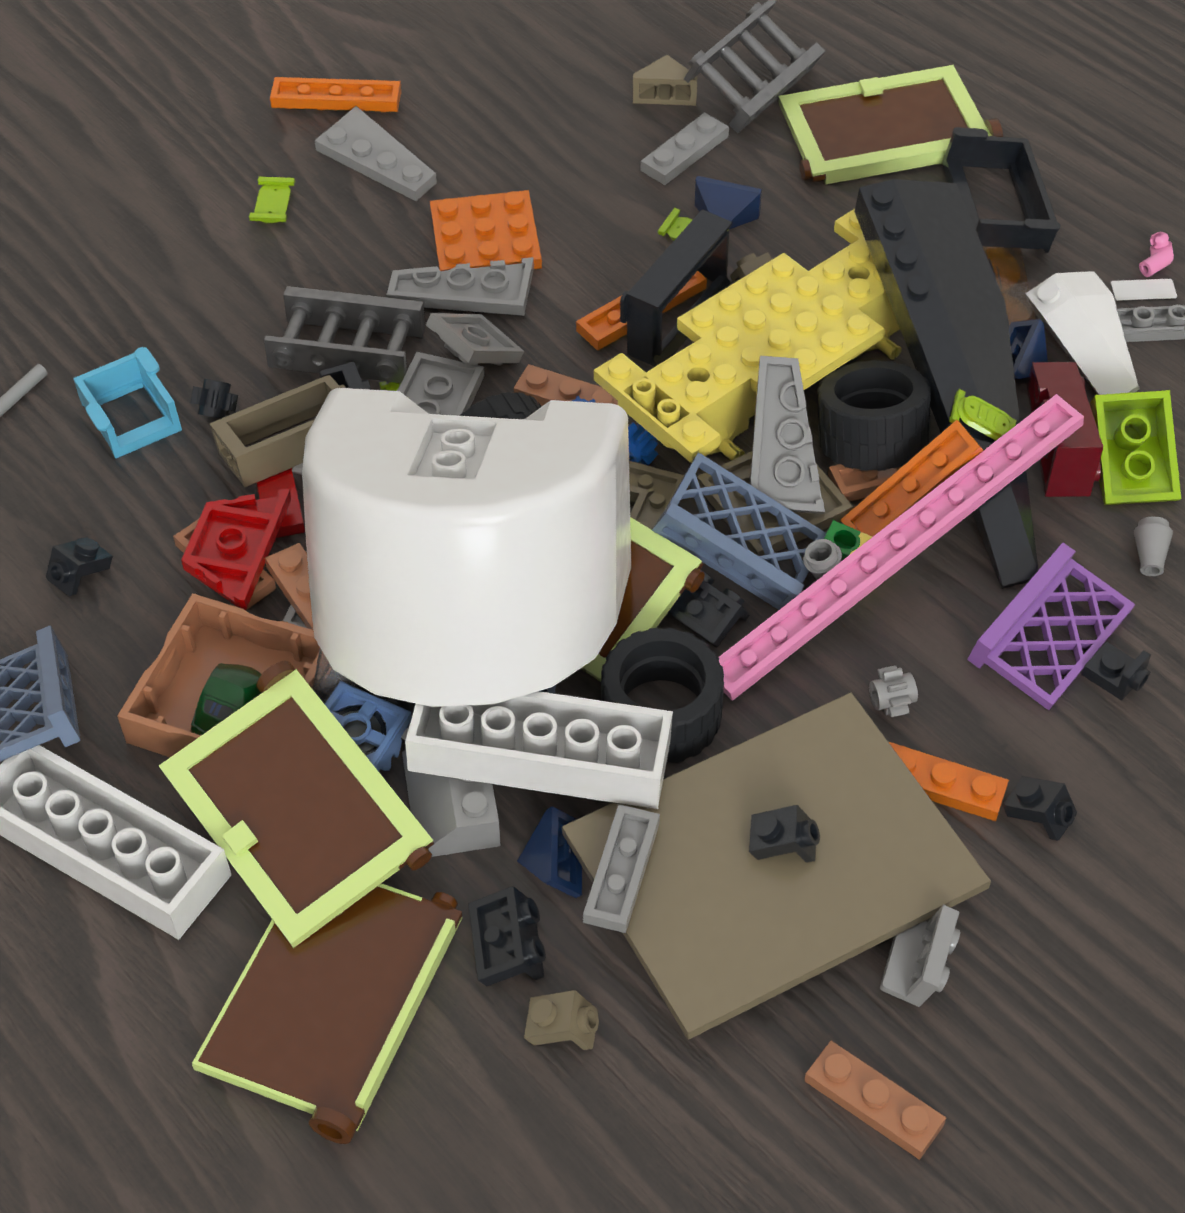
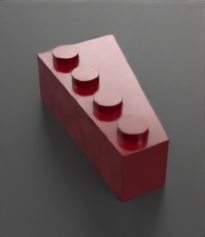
(1075, 462)

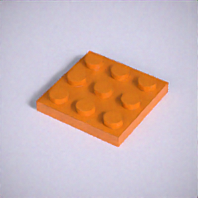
(485, 230)

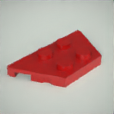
(233, 542)

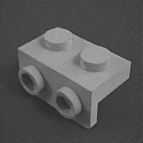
(919, 958)

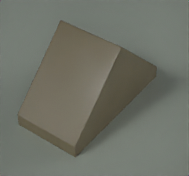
(664, 84)

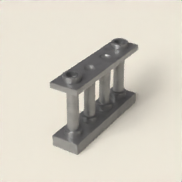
(764, 92)
(345, 311)

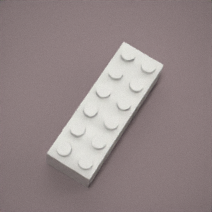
(547, 746)
(109, 840)

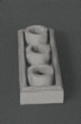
(1153, 323)

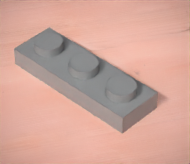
(684, 148)
(621, 868)

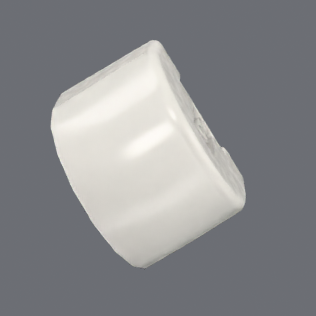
(464, 547)

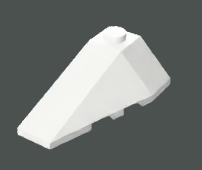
(1087, 327)

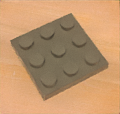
(834, 501)

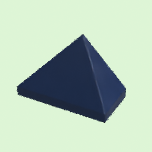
(728, 200)
(1027, 345)
(550, 855)

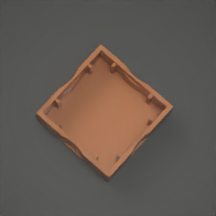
(202, 637)

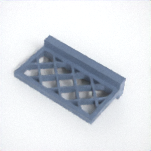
(729, 552)
(51, 691)

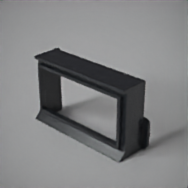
(976, 149)
(699, 248)

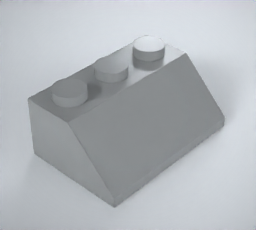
(453, 811)

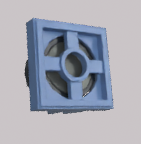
(358, 716)

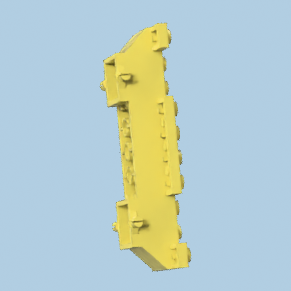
(778, 310)

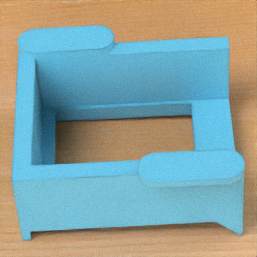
(117, 380)

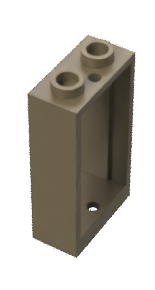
(266, 418)

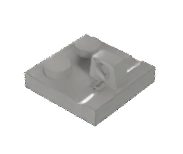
(474, 339)

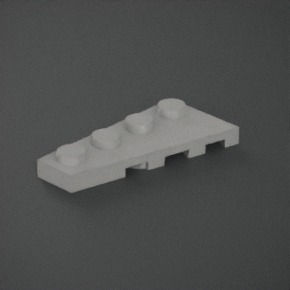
(376, 154)
(480, 289)
(782, 439)

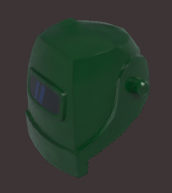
(223, 694)

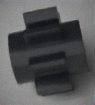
(214, 398)

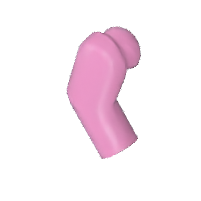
(1160, 254)

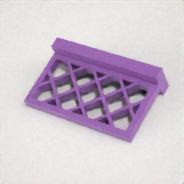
(1021, 614)

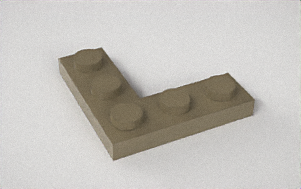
(651, 492)

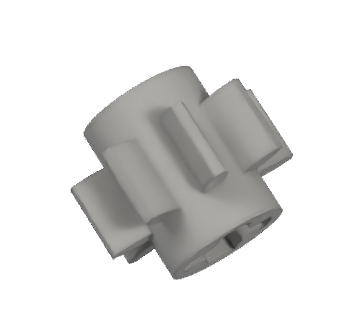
(893, 691)

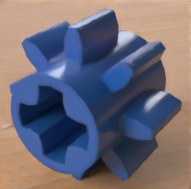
(641, 445)

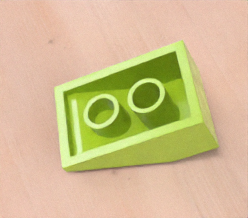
(1137, 447)

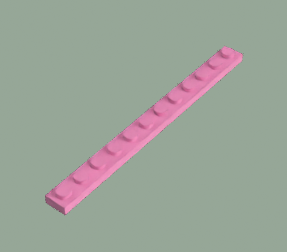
(896, 545)

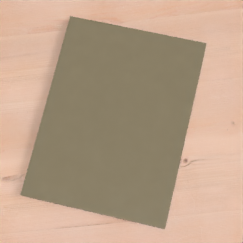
(740, 929)

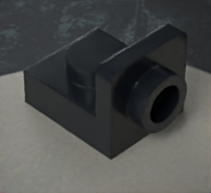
(1117, 671)

